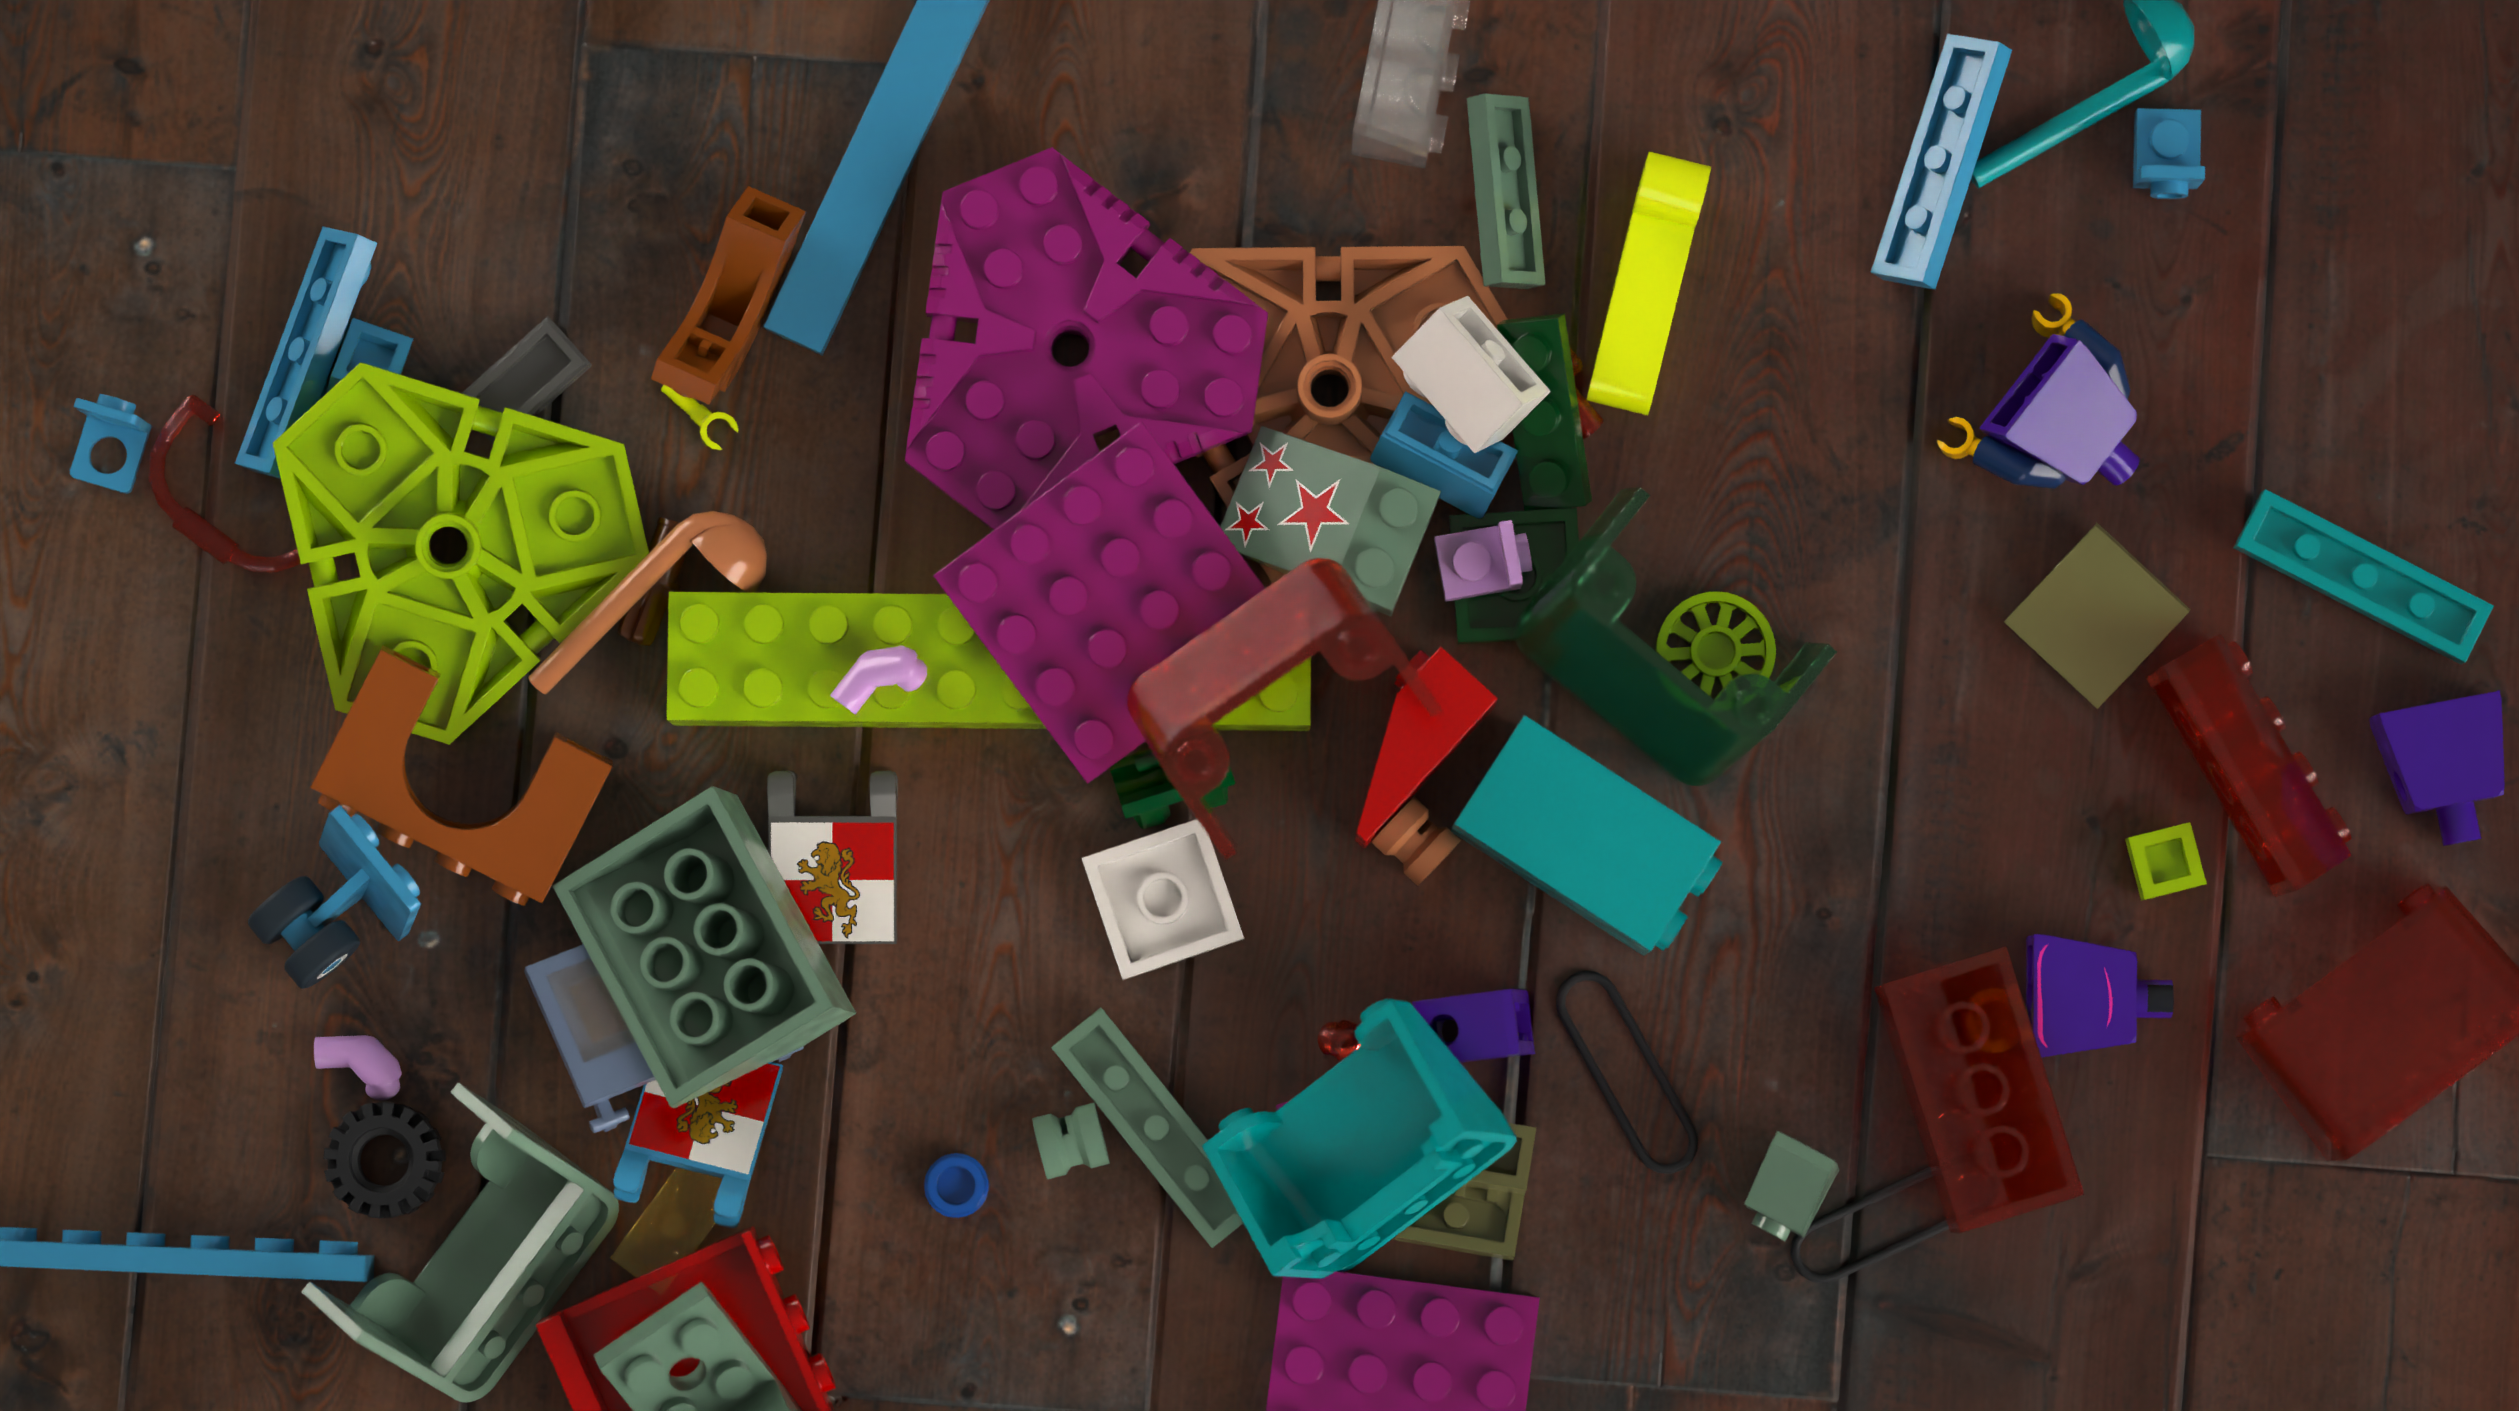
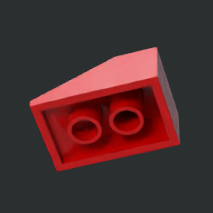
(1419, 743)

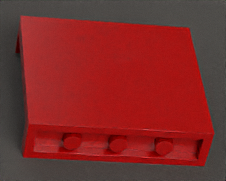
(742, 1280)

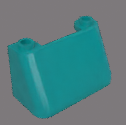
(1359, 1148)

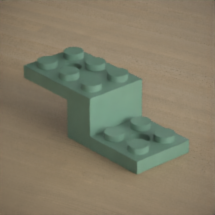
(695, 1326)

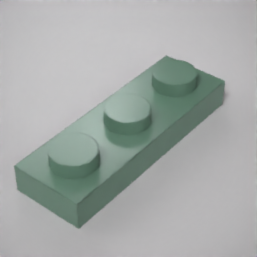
(1506, 191)

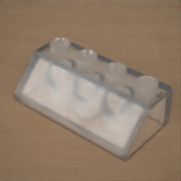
(1404, 80)

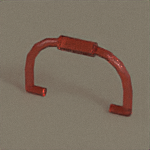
(188, 521)

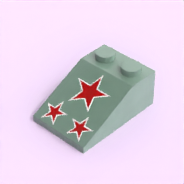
(1320, 503)

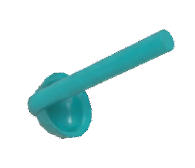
(2168, 42)

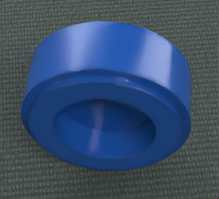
(956, 1185)

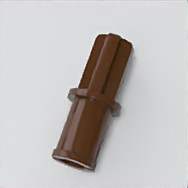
(643, 619)

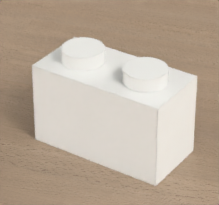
(1470, 374)

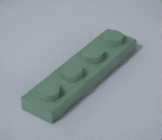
(1149, 1122)

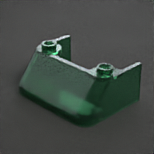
(1584, 647)

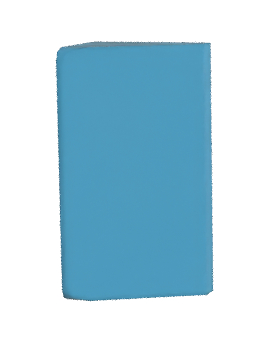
(1425, 451)

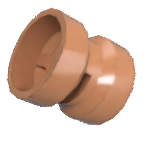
(1415, 841)

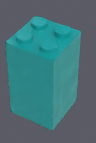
(1588, 838)

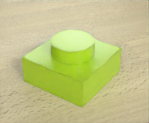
(2165, 861)

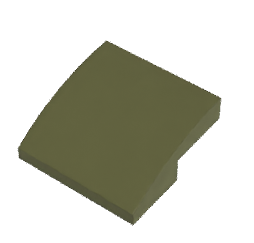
(2097, 615)
(1485, 1211)

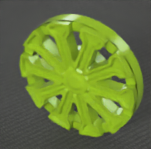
(1716, 647)

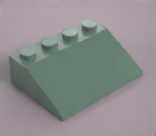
(703, 947)

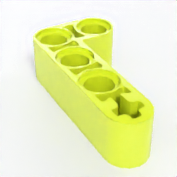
(1648, 282)

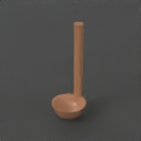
(722, 539)

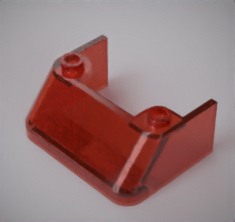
(1243, 654)

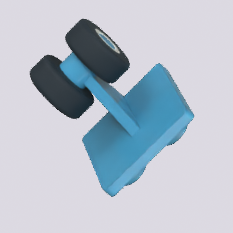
(296, 909)

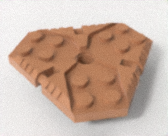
(1382, 304)

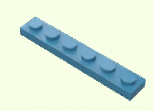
(204, 1257)

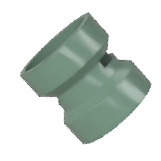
(1070, 1140)

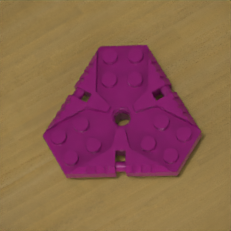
(1038, 260)

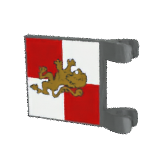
(839, 865)

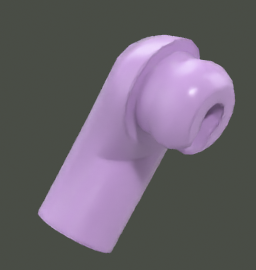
(879, 668)
(365, 1057)

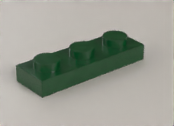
(1550, 436)

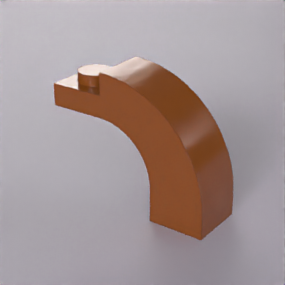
(733, 297)

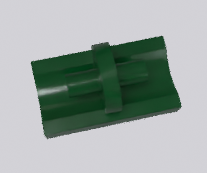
(1147, 790)

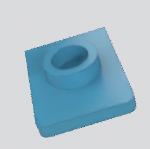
(110, 419)

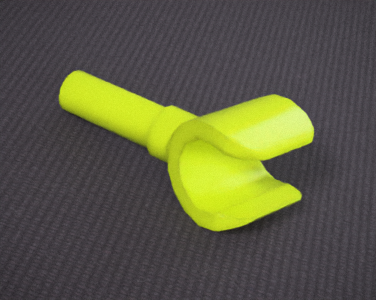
(700, 415)

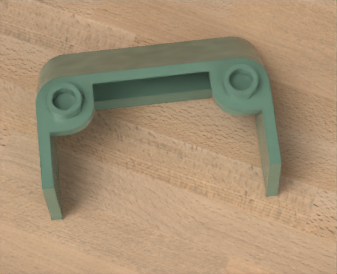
(492, 1272)

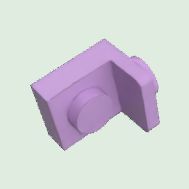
(1482, 561)

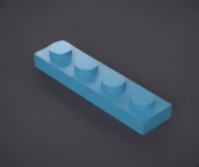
(1941, 161)
(308, 343)

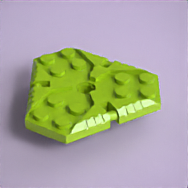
(542, 520)

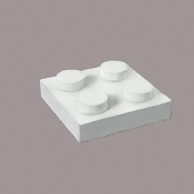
(1162, 898)

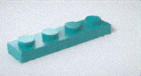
(2363, 577)

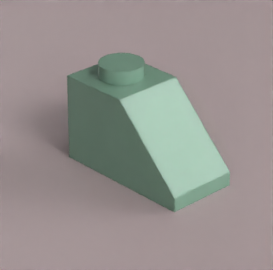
(1790, 1187)

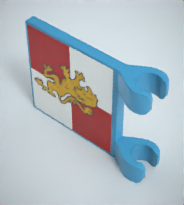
(706, 1135)

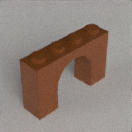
(515, 849)

